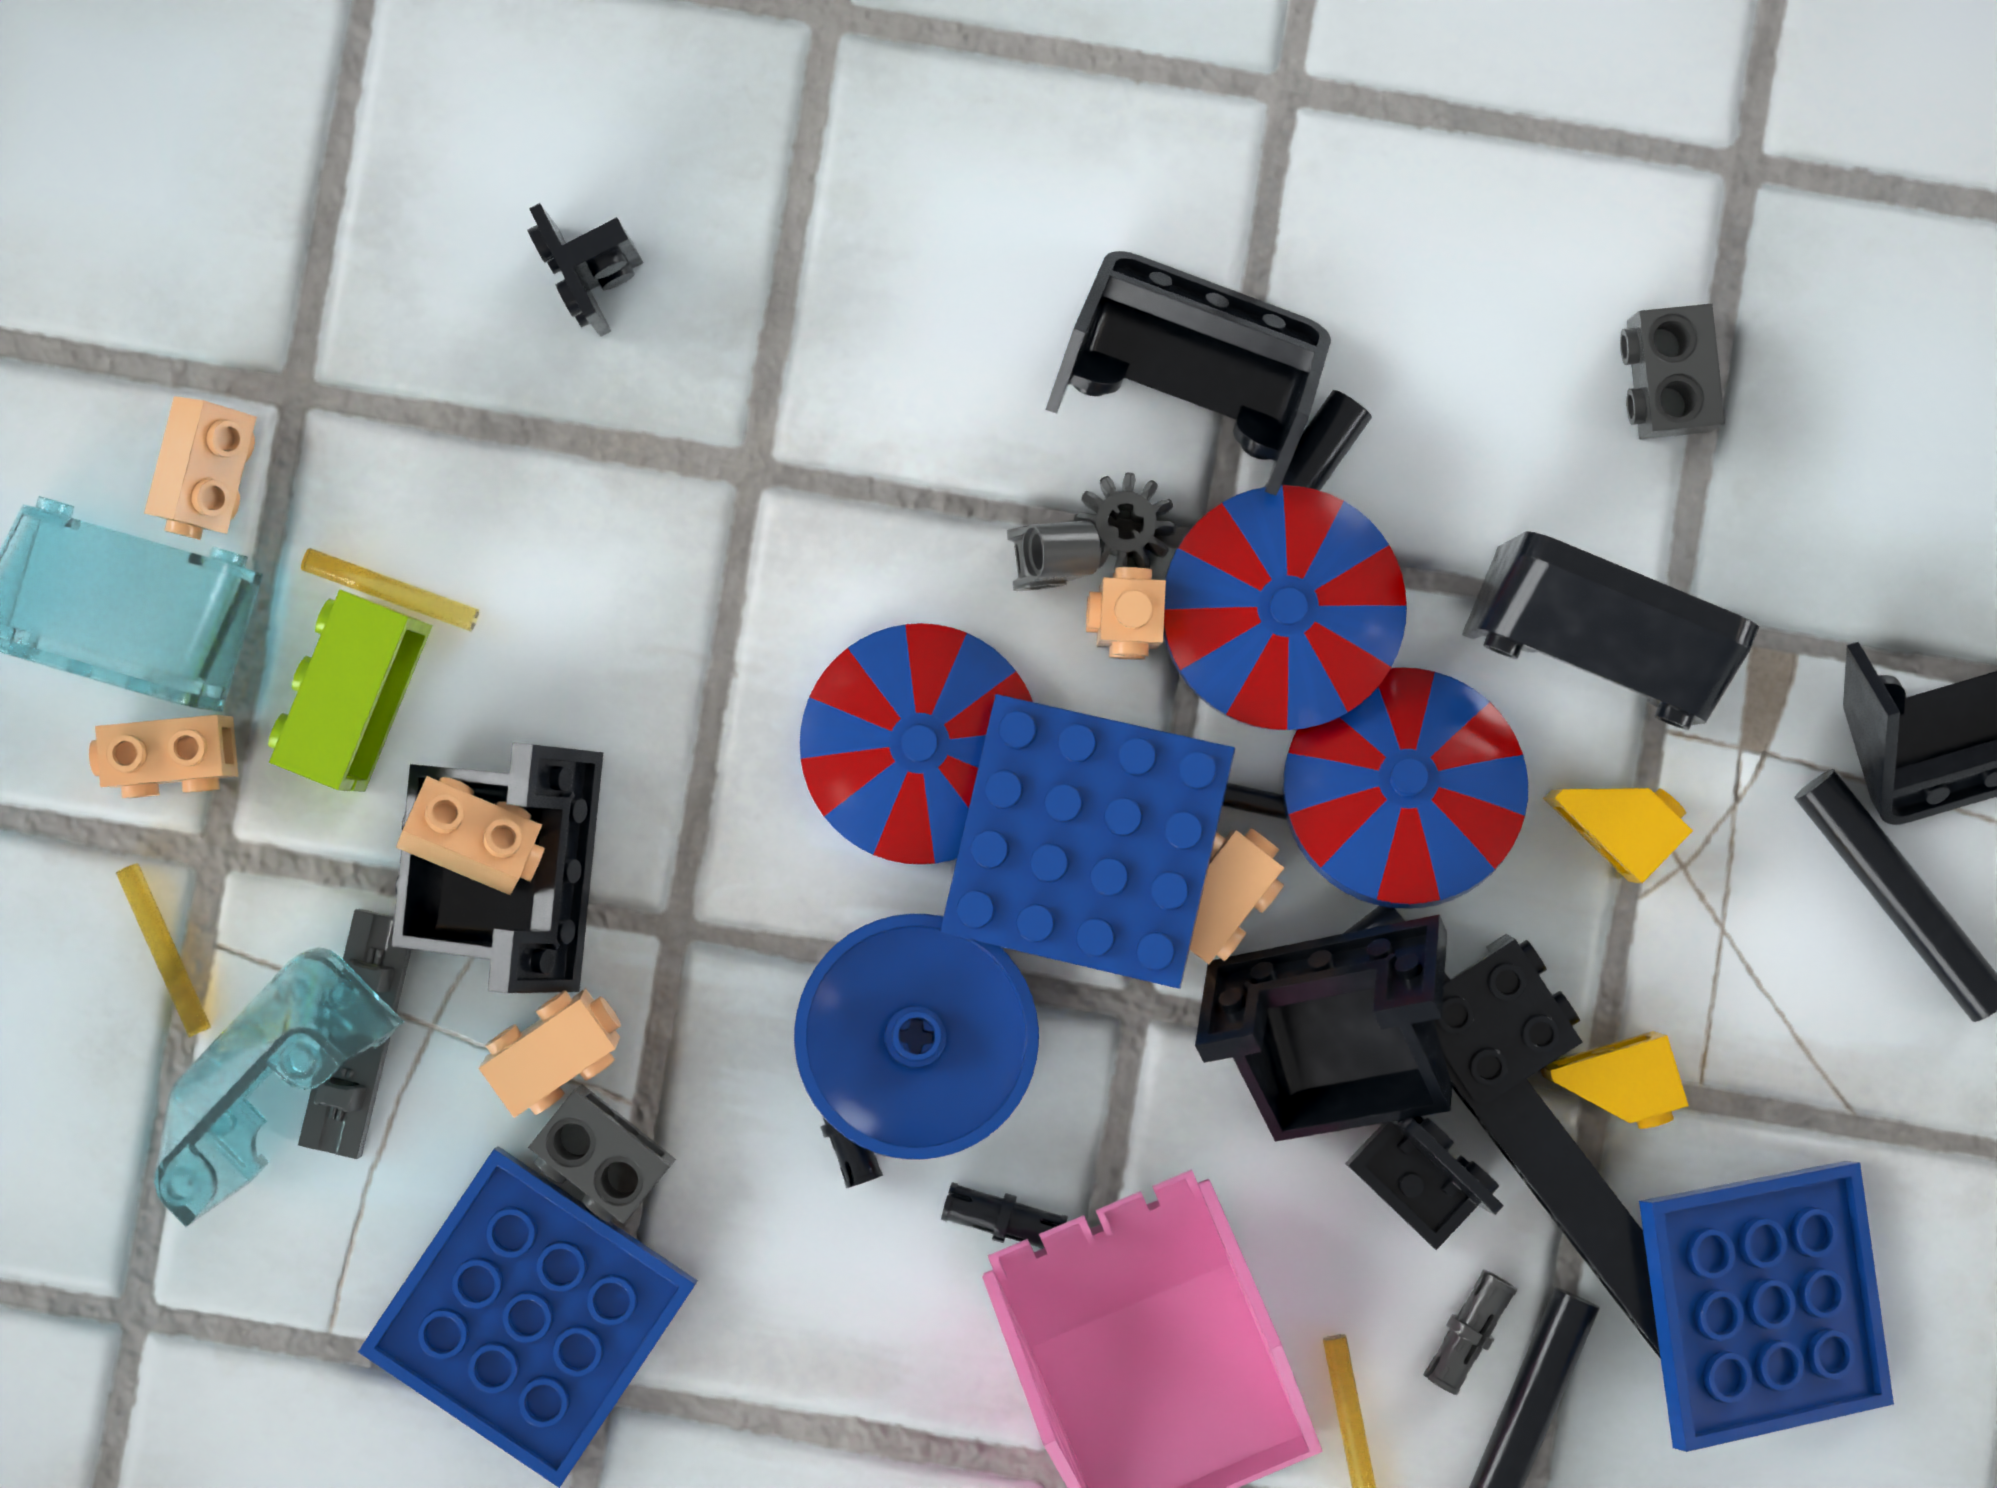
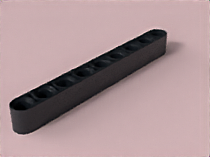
(1562, 1183)

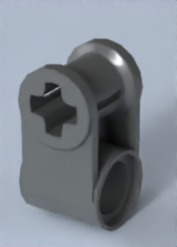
(1054, 553)

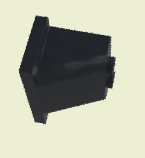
(541, 927)
(1334, 1027)

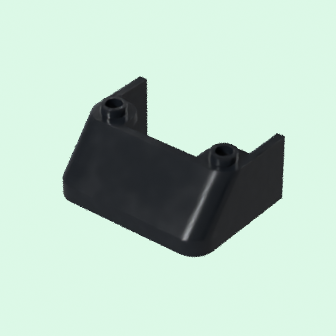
(1199, 347)
(1611, 625)
(1924, 748)

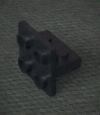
(591, 260)

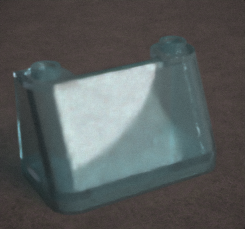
(123, 607)
(301, 1028)

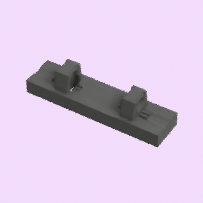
(341, 1115)

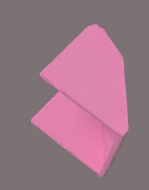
(1150, 1347)

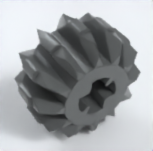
(1141, 512)

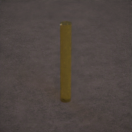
(390, 589)
(163, 950)
(1349, 1411)

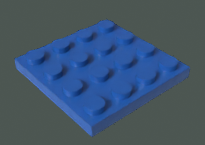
(1088, 840)
(1766, 1304)
(527, 1316)

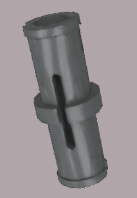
(1470, 1332)

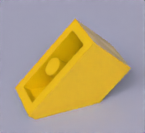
(1625, 825)
(1625, 1078)

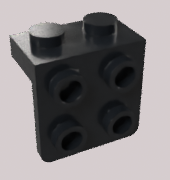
(1503, 1020)
(1421, 1180)

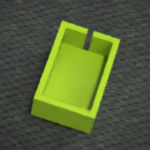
(348, 692)

